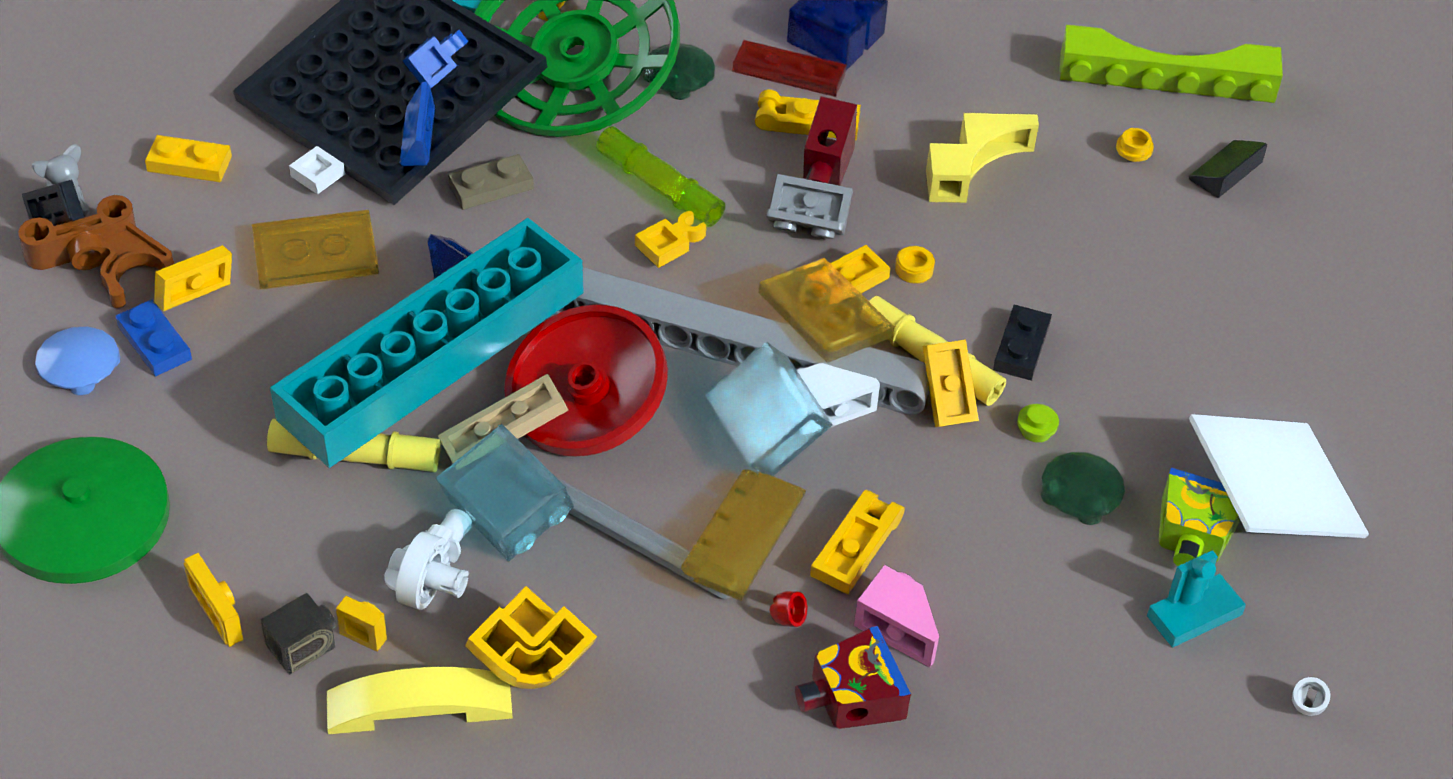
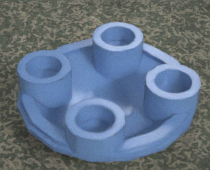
(77, 358)

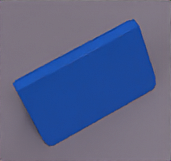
(418, 128)

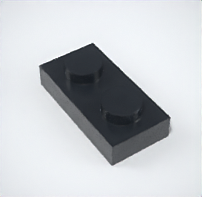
(1022, 342)

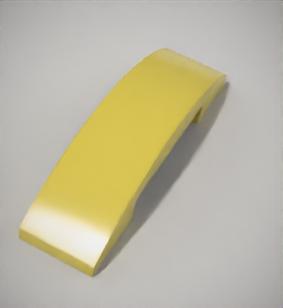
(415, 694)

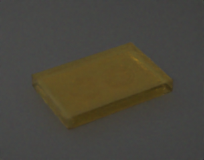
(315, 249)
(826, 310)

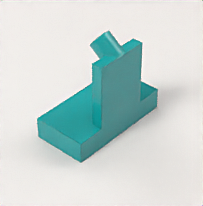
(1195, 602)

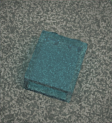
(768, 410)
(506, 492)

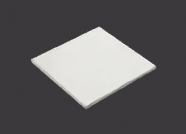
(1277, 477)

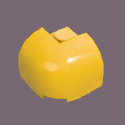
(530, 642)

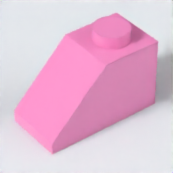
(901, 613)

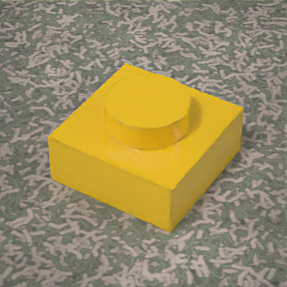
(361, 623)

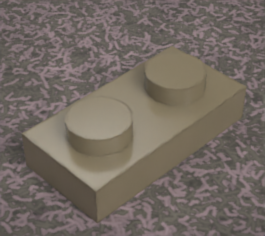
(491, 181)

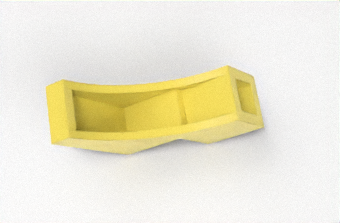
(981, 141)

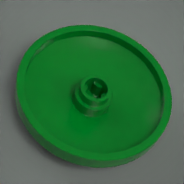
(82, 510)

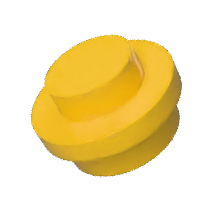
(1135, 145)

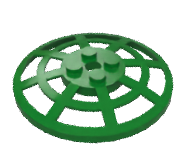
(591, 64)

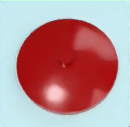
(604, 370)

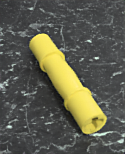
(912, 336)
(393, 449)

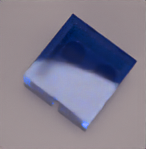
(836, 27)

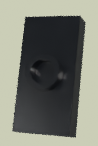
(55, 203)

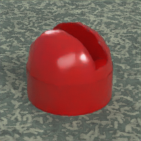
(789, 608)

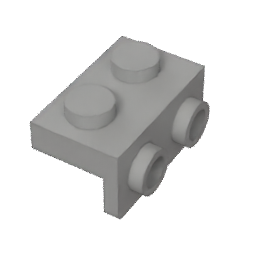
(809, 205)

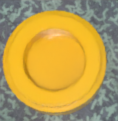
(914, 264)

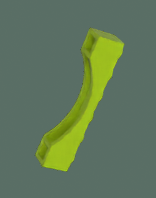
(1238, 73)

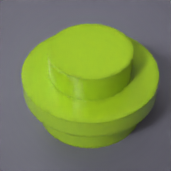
(1037, 422)

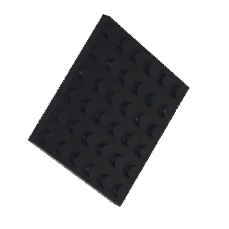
(350, 90)

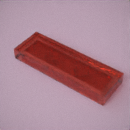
(789, 68)

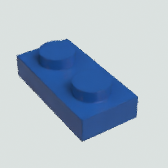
(153, 337)

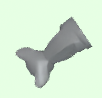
(62, 169)

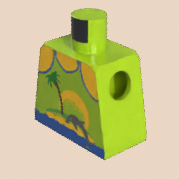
(1195, 516)

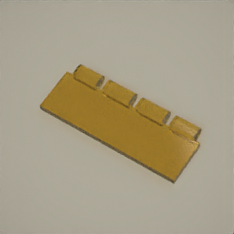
(742, 533)

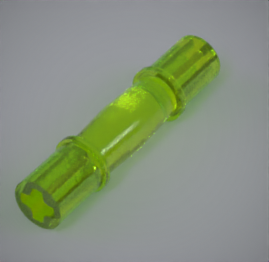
(660, 176)

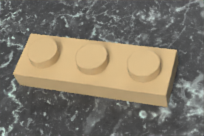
(517, 412)

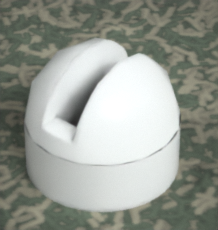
(1300, 694)

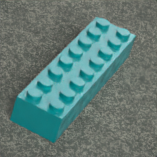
(427, 342)

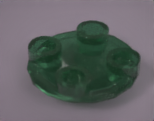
(689, 73)
(1082, 486)

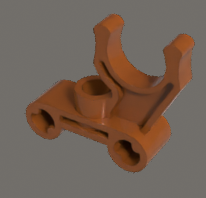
(95, 240)

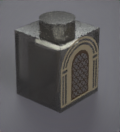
(299, 632)

